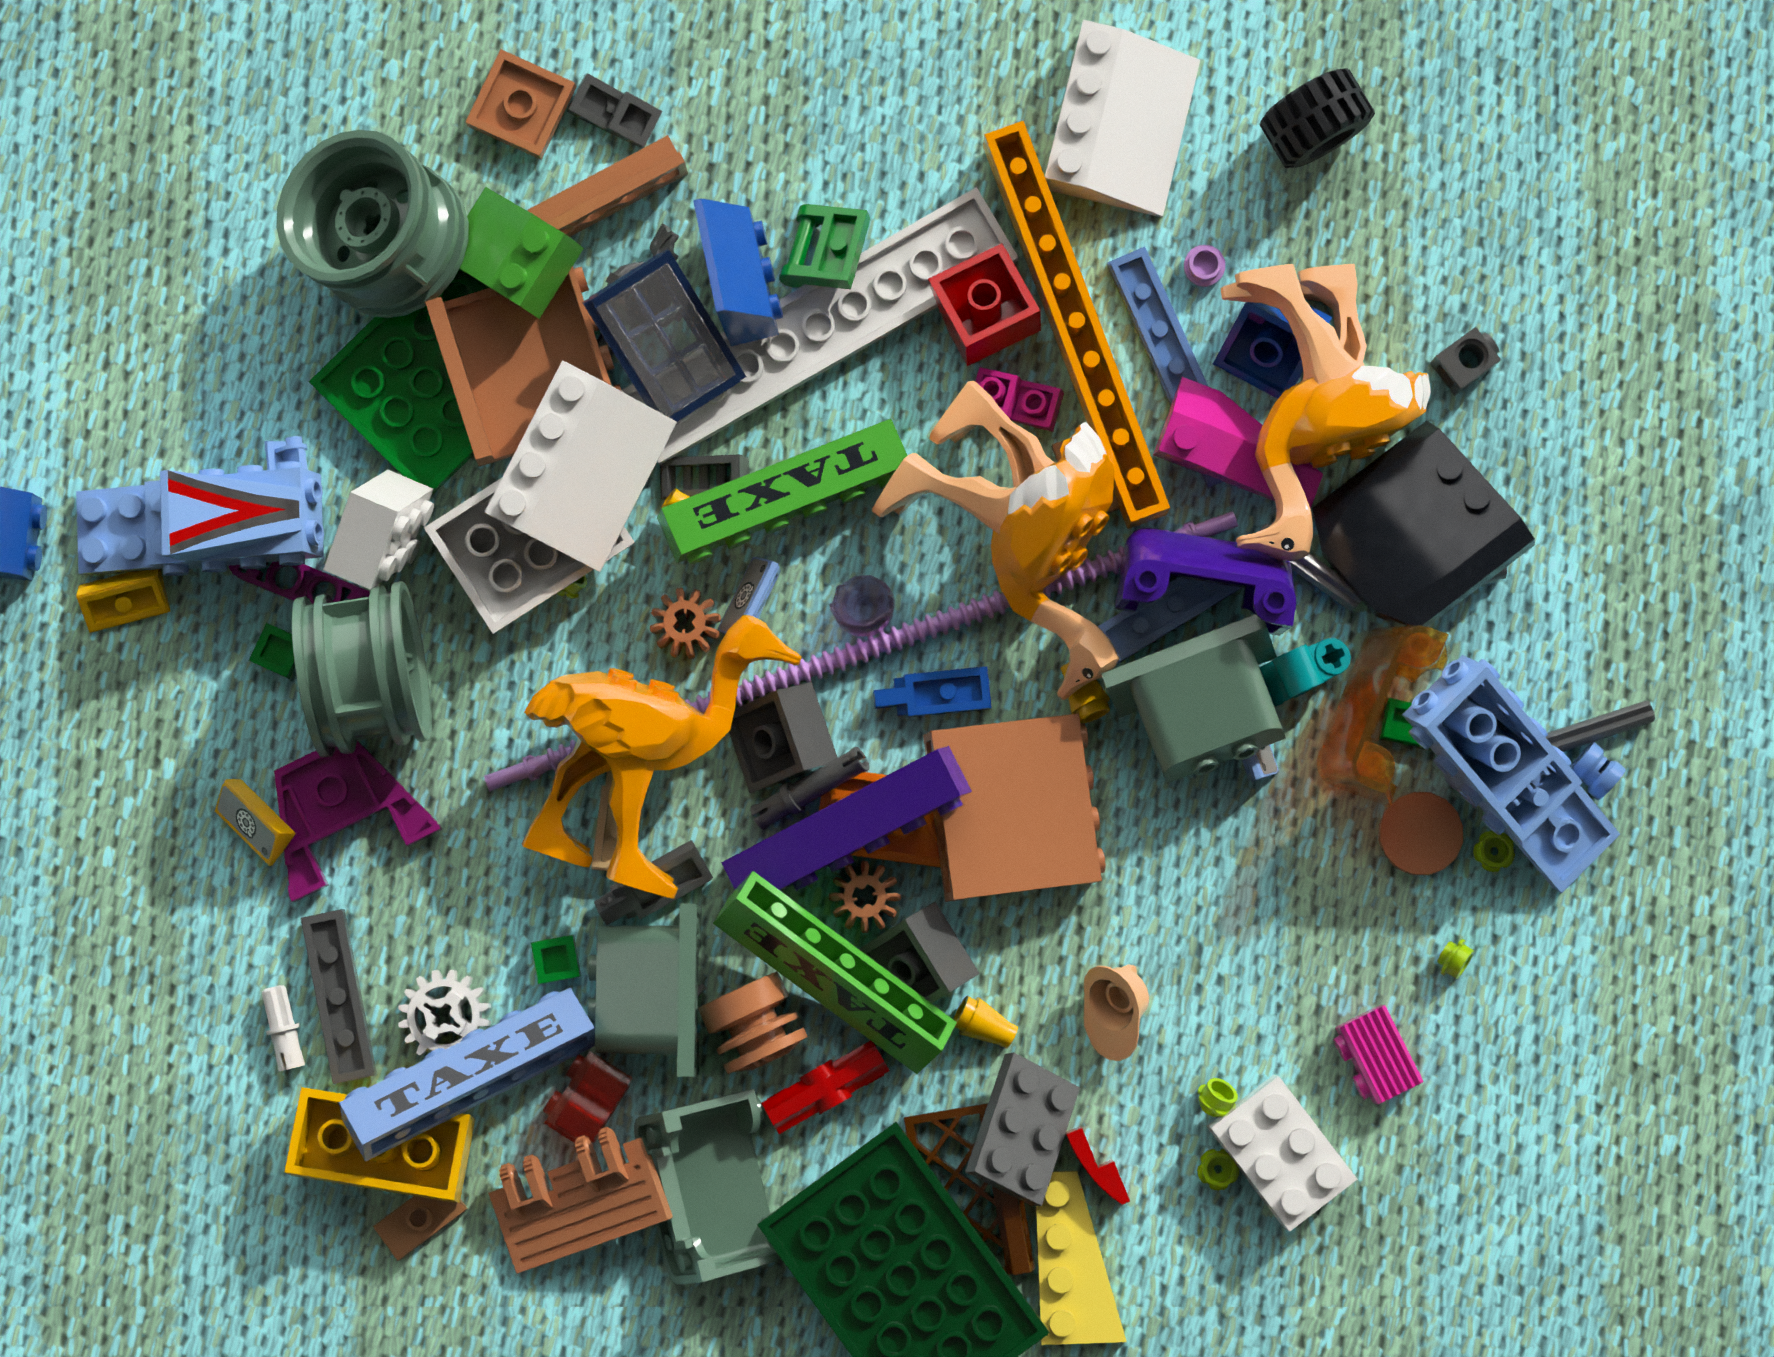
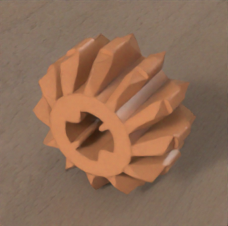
(671, 623)
(861, 883)

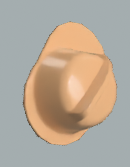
(1113, 1009)

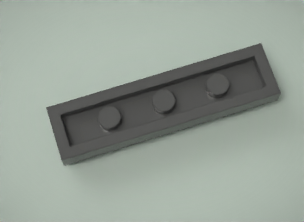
(338, 996)

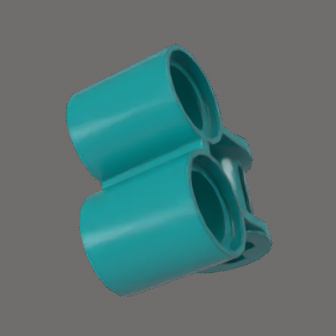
(1304, 669)

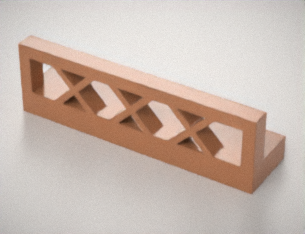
(613, 188)

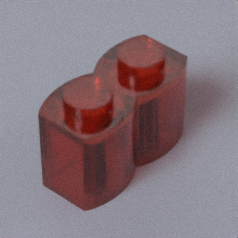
(588, 1099)

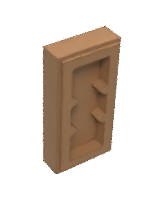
(415, 1223)

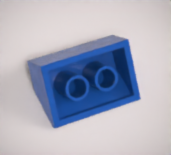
(738, 271)

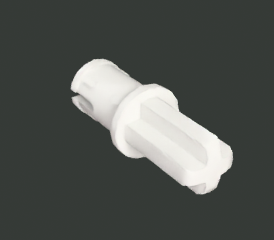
(282, 1028)

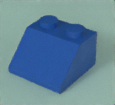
(1263, 349)
(20, 522)

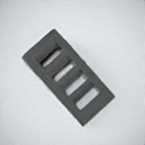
(738, 463)

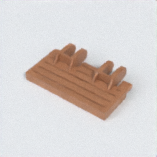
(584, 1202)

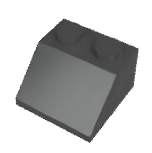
(781, 737)
(923, 954)

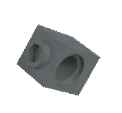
(1453, 372)

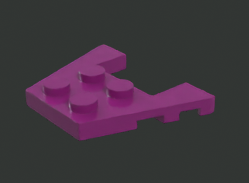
(331, 794)

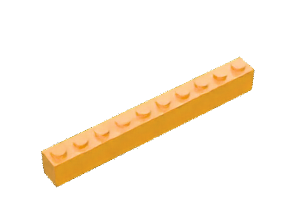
(1075, 322)

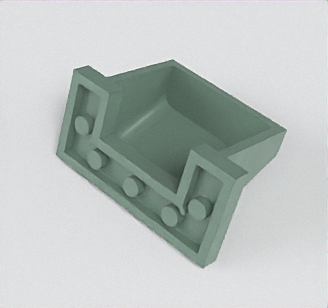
(1202, 698)
(648, 989)

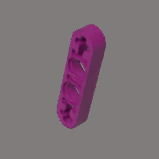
(306, 583)

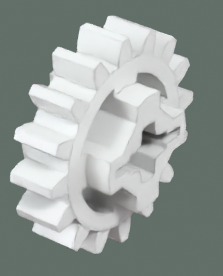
(455, 998)

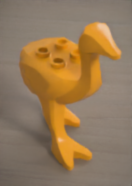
(632, 734)

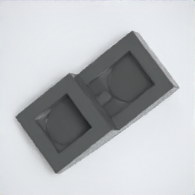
(614, 111)

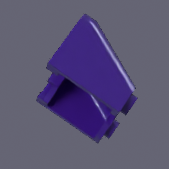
(1156, 554)

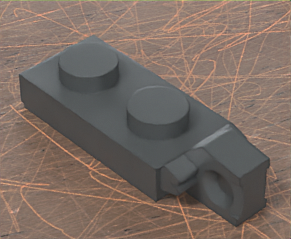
(681, 863)

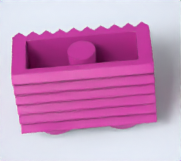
(1377, 1054)

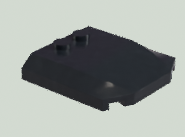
(1418, 530)

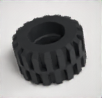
(1317, 118)

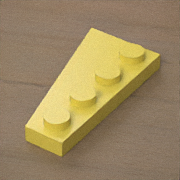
(1072, 1277)

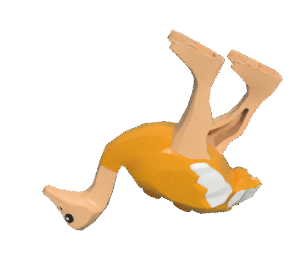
(1336, 406)
(1035, 525)

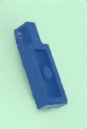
(937, 692)

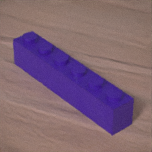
(855, 823)

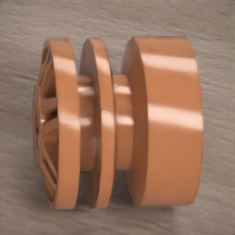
(753, 1023)

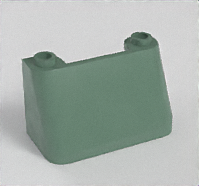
(710, 1185)

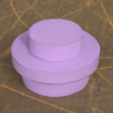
(1204, 265)

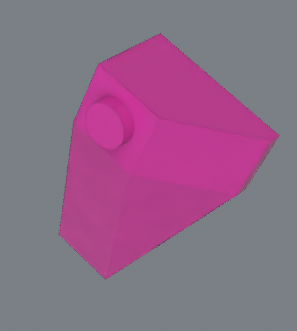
(1220, 440)

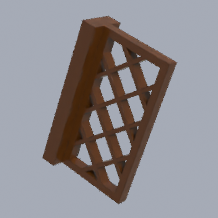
(1010, 1211)

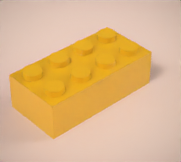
(424, 1166)

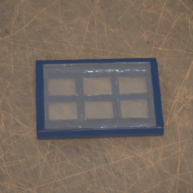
(664, 338)

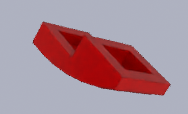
(1104, 1174)

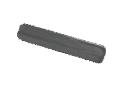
(1602, 726)

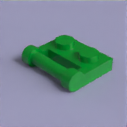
(836, 249)

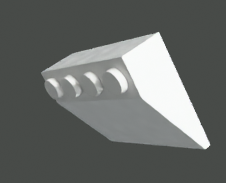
(1121, 120)
(580, 466)
(500, 565)

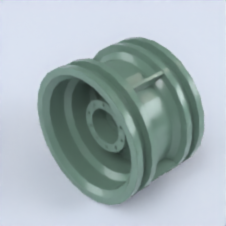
(372, 224)
(361, 669)

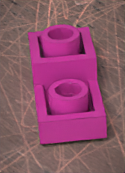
(1021, 399)

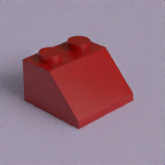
(985, 304)

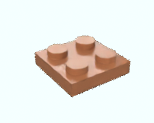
(521, 104)

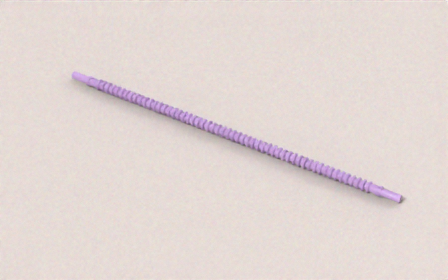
(533, 766)

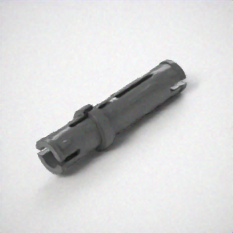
(794, 796)

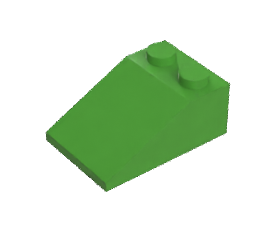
(517, 252)

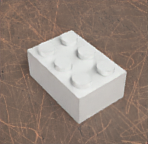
(379, 529)
(1282, 1153)

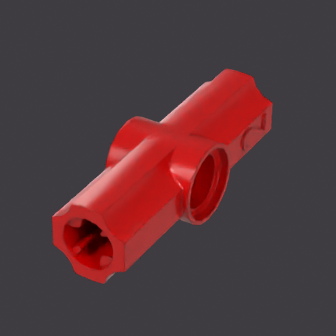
(825, 1087)

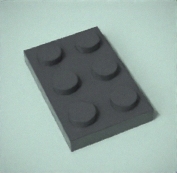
(1022, 1129)

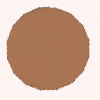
(1420, 833)

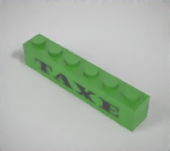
(781, 492)
(835, 972)

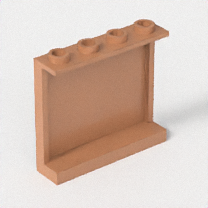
(507, 358)
(1027, 809)

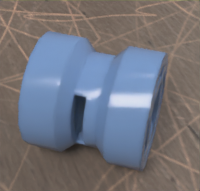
(1597, 770)

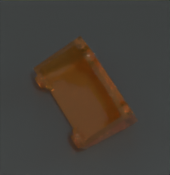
(1347, 754)

